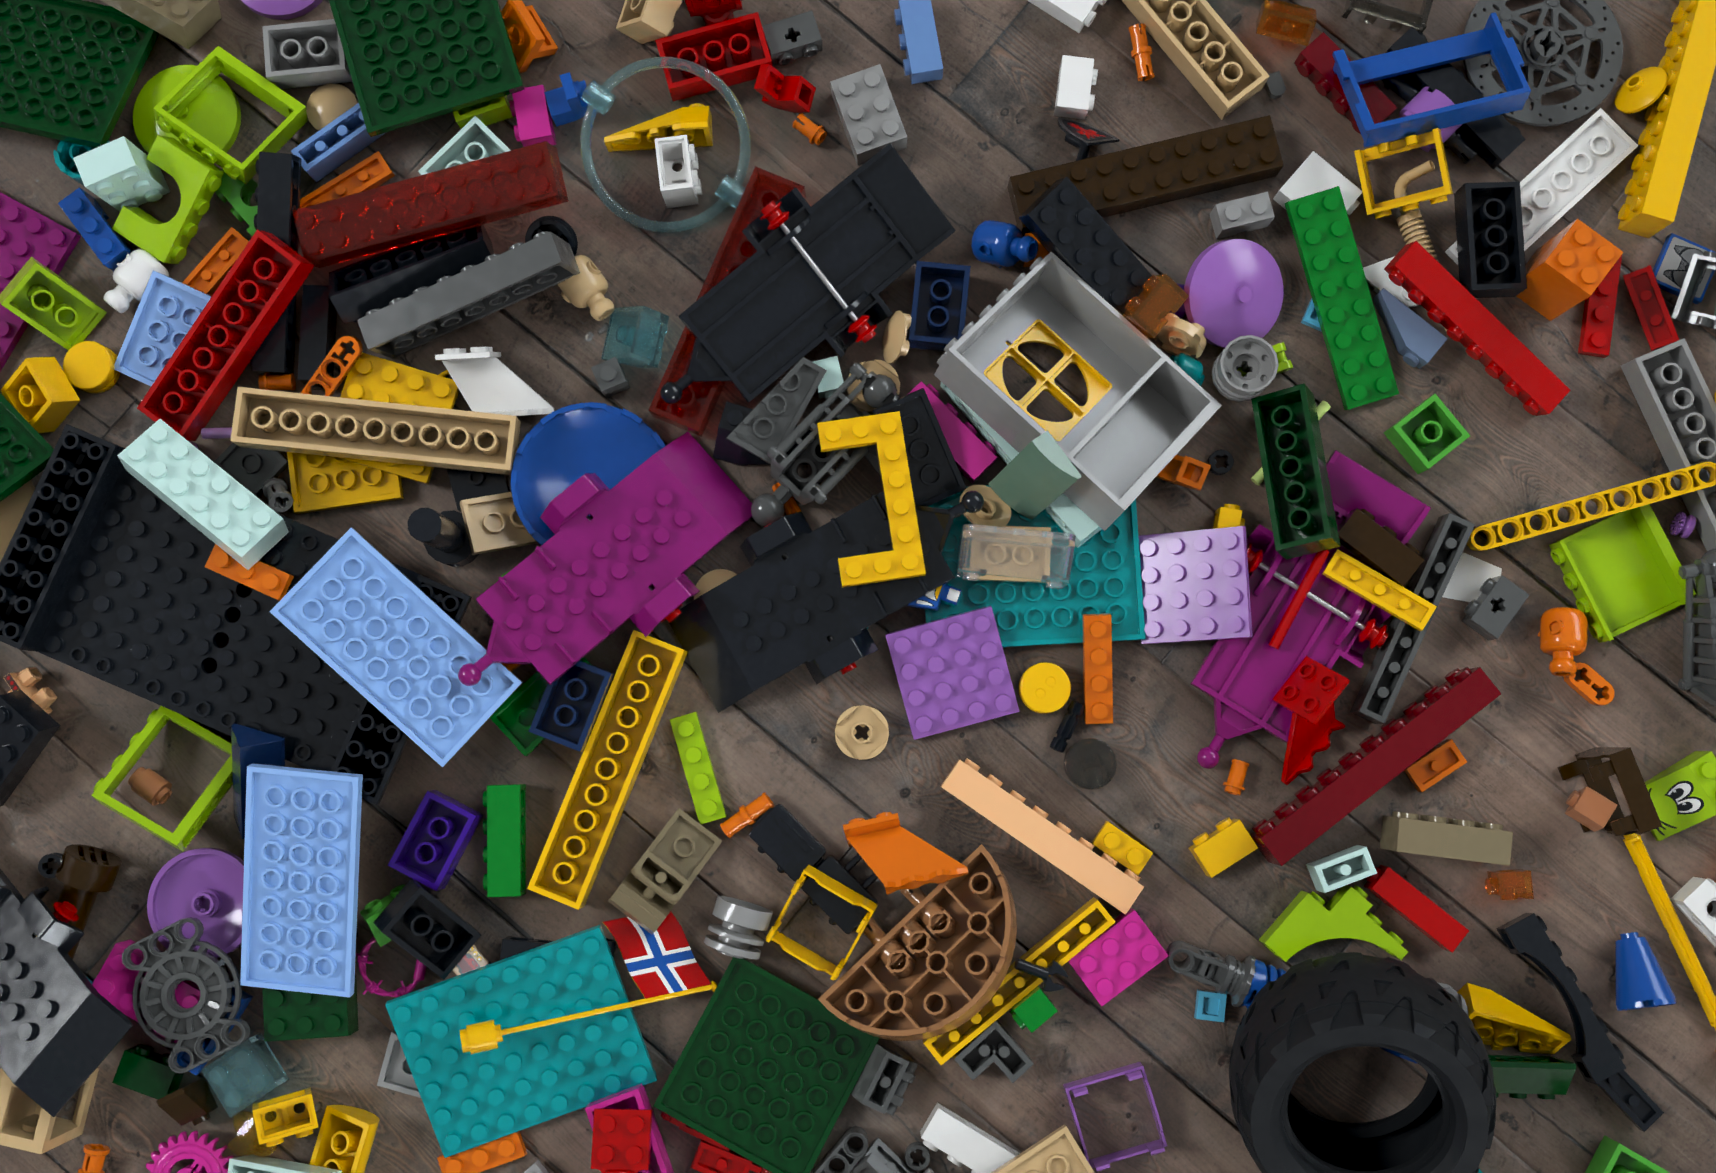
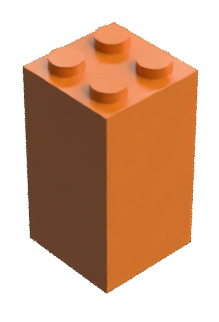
(1567, 269)

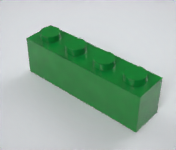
(505, 840)

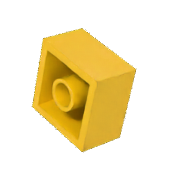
(41, 393)

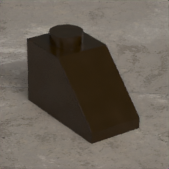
(189, 1103)

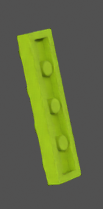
(698, 768)

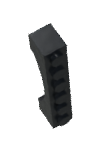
(1594, 1051)

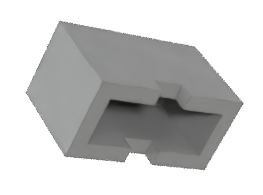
(1241, 215)

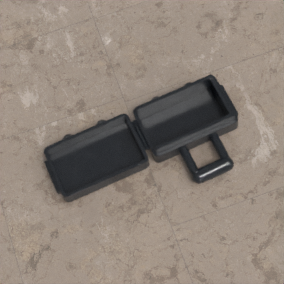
(794, 848)

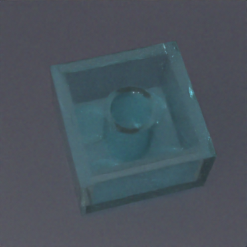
(245, 1075)

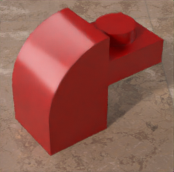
(784, 92)

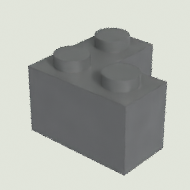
(995, 1046)

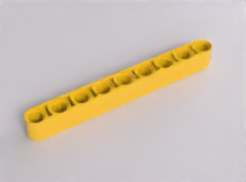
(1605, 504)

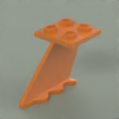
(898, 855)

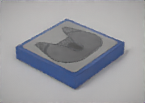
(1674, 263)

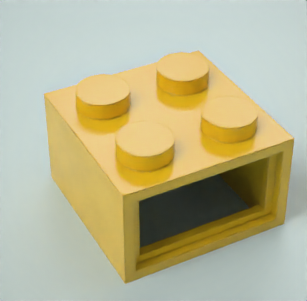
(287, 1120)

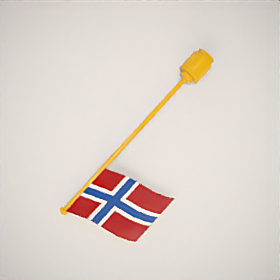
(656, 962)

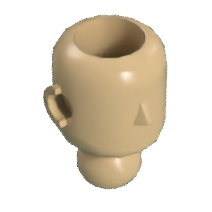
(588, 289)

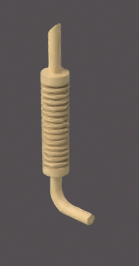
(1411, 221)

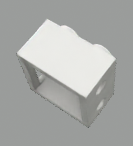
(682, 186)

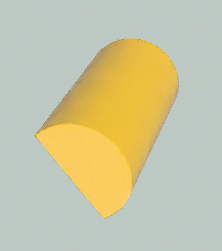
(345, 1139)

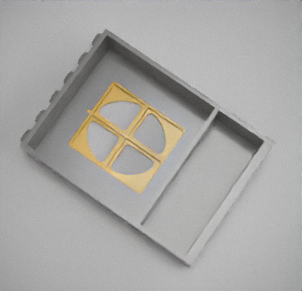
(1137, 398)

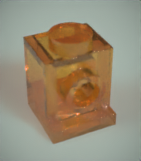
(1510, 884)

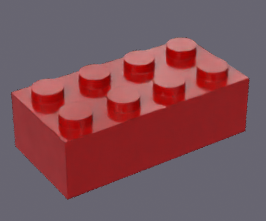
(726, 48)

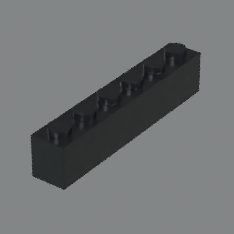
(1490, 136)

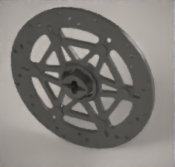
(1542, 49)

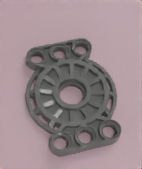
(156, 1001)

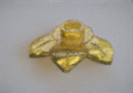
(247, 1139)

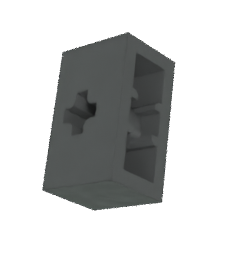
(798, 27)
(1507, 600)

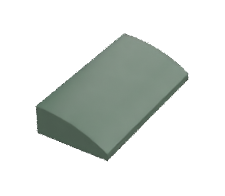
(1035, 477)

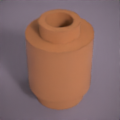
(150, 786)

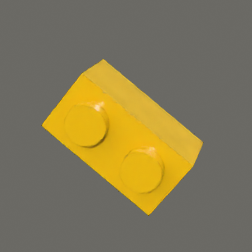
(1222, 847)

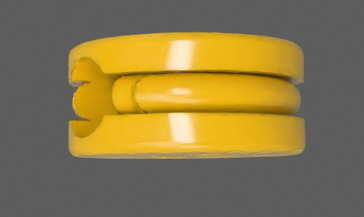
(91, 367)
(1044, 688)

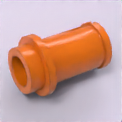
(812, 131)
(277, 382)
(1236, 777)

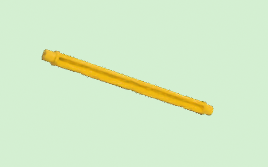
(1673, 925)

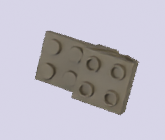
(665, 871)

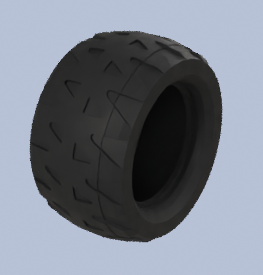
(1356, 1004)

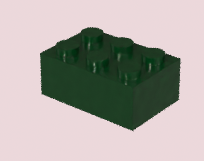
(308, 1015)

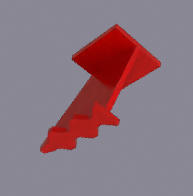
(1311, 698)

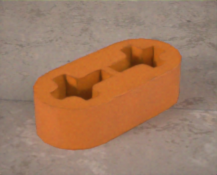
(1592, 679)

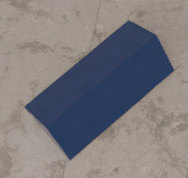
(247, 748)

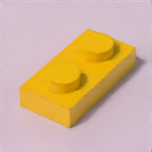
(1122, 848)

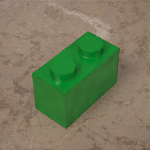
(1033, 1010)

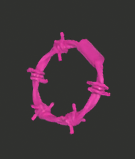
(372, 987)

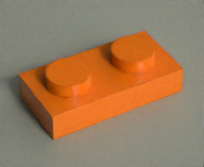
(1435, 765)

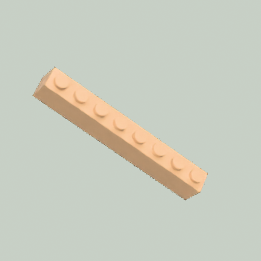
(1042, 836)

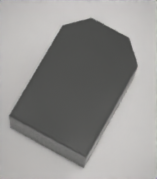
(1275, 85)

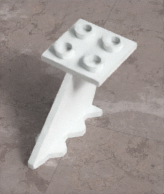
(490, 384)

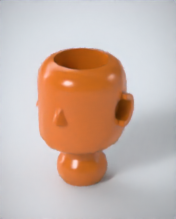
(1563, 636)

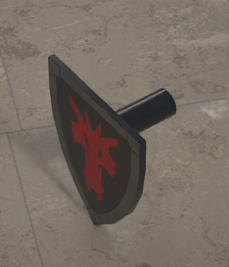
(1084, 136)

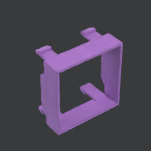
(1132, 1072)

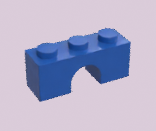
(93, 226)

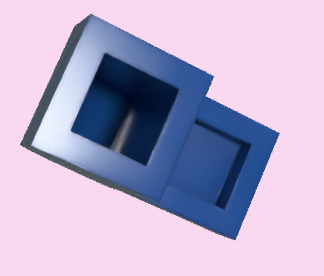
(566, 102)

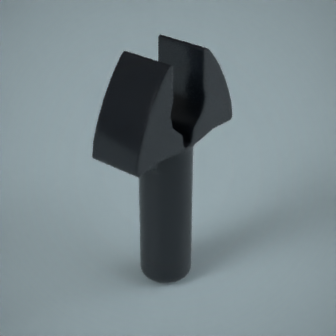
(1041, 972)

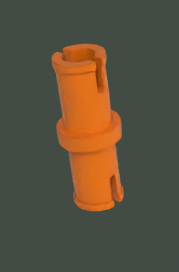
(1141, 52)
(747, 815)

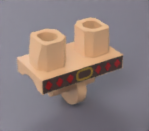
(25, 681)

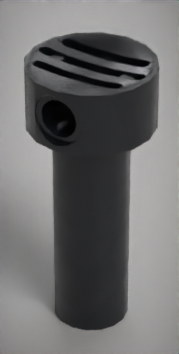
(442, 535)

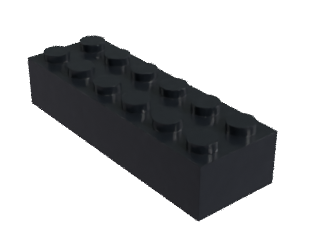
(1085, 243)
(403, 269)

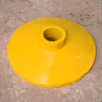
(1641, 90)

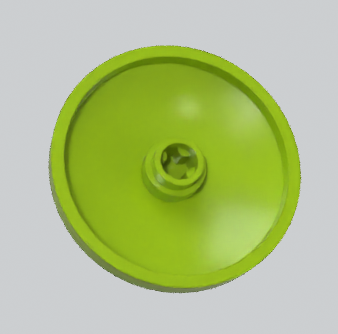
(211, 114)

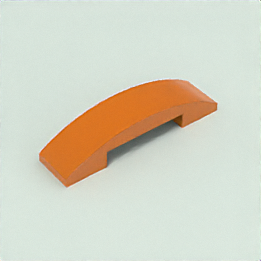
(1185, 472)

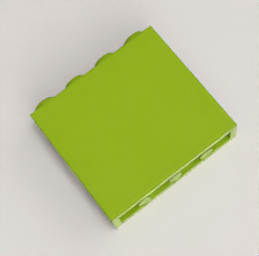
(1621, 571)

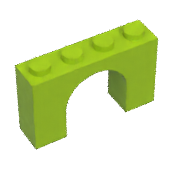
(197, 184)

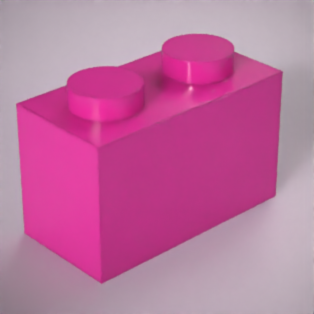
(532, 116)

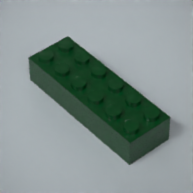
(1295, 472)

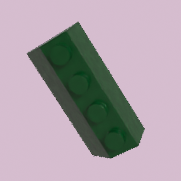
(1531, 1075)

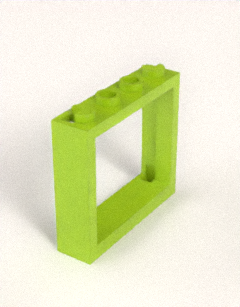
(197, 80)
(203, 806)

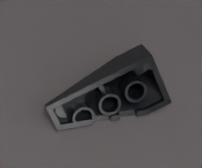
(730, 452)

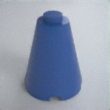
(1639, 975)

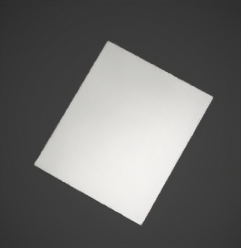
(1469, 578)

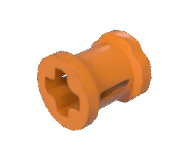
(94, 1158)

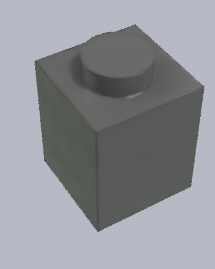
(610, 377)

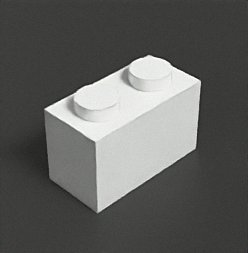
(1074, 87)

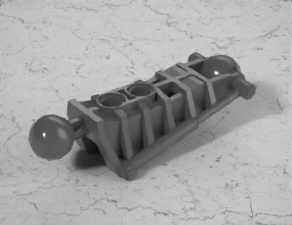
(769, 507)
(1700, 628)

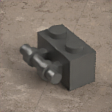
(884, 1080)

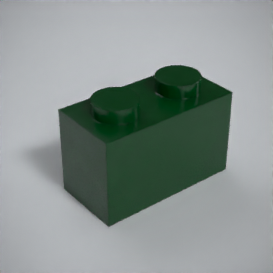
(147, 1072)

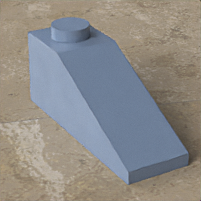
(1409, 332)

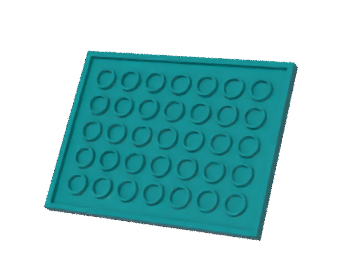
(1101, 581)
(534, 1070)

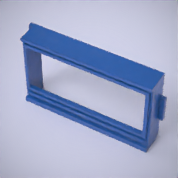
(1432, 54)

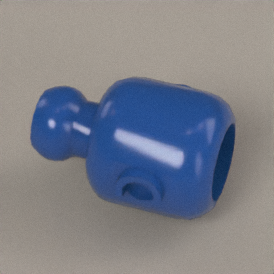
(1002, 244)

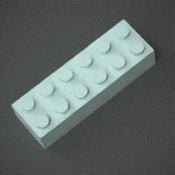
(203, 494)

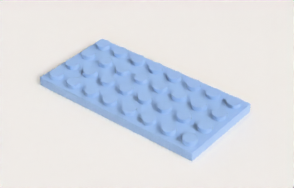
(394, 646)
(301, 879)

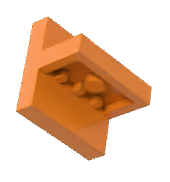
(526, 33)

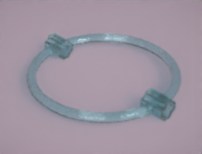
(601, 100)

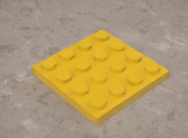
(393, 382)
(335, 483)

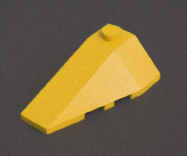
(690, 121)
(1508, 1024)

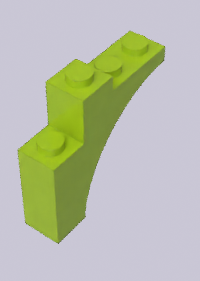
(1344, 916)

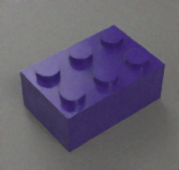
(435, 840)

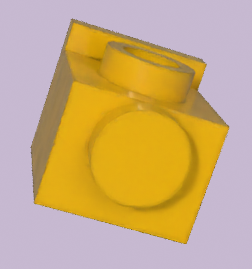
(1228, 516)

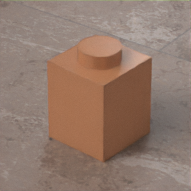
(1590, 808)

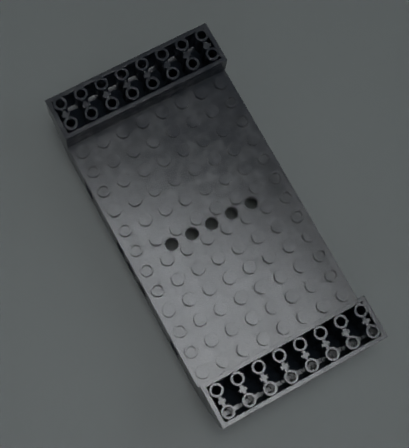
(123, 593)

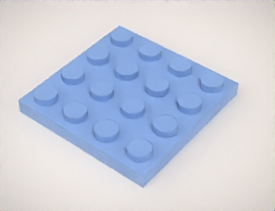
(158, 327)

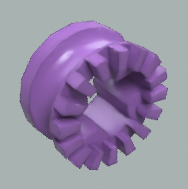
(1683, 525)

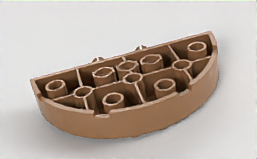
(936, 961)

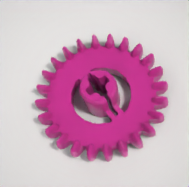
(206, 1156)

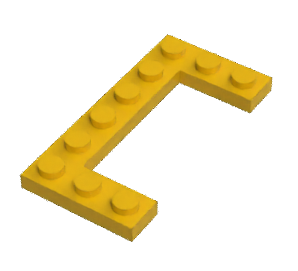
(887, 434)

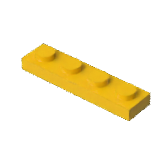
(1379, 590)

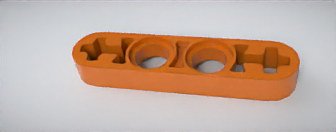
(323, 378)

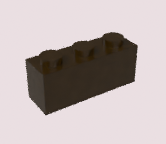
(1378, 546)

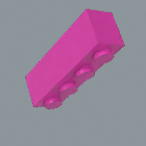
(968, 451)

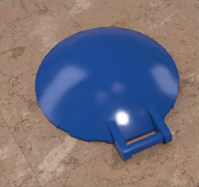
(574, 443)

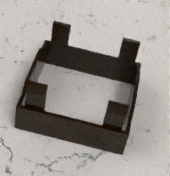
(1596, 774)

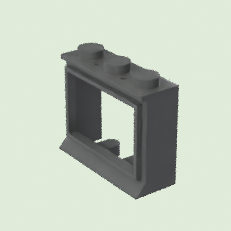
(1688, 291)

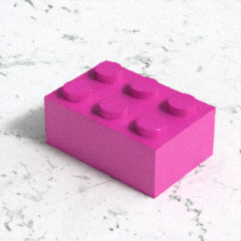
(1118, 957)

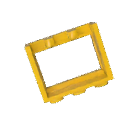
(1411, 201)

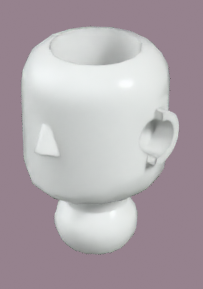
(132, 278)

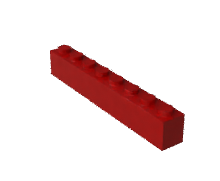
(1476, 329)

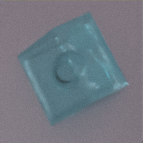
(636, 336)

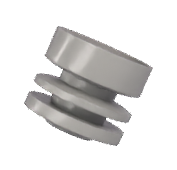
(1255, 358)
(738, 927)

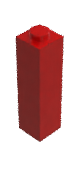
(1416, 908)

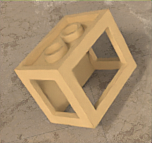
(30, 1127)

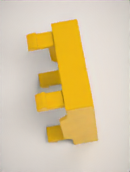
(801, 952)

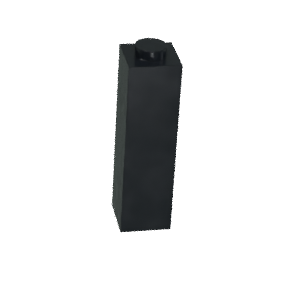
(316, 332)

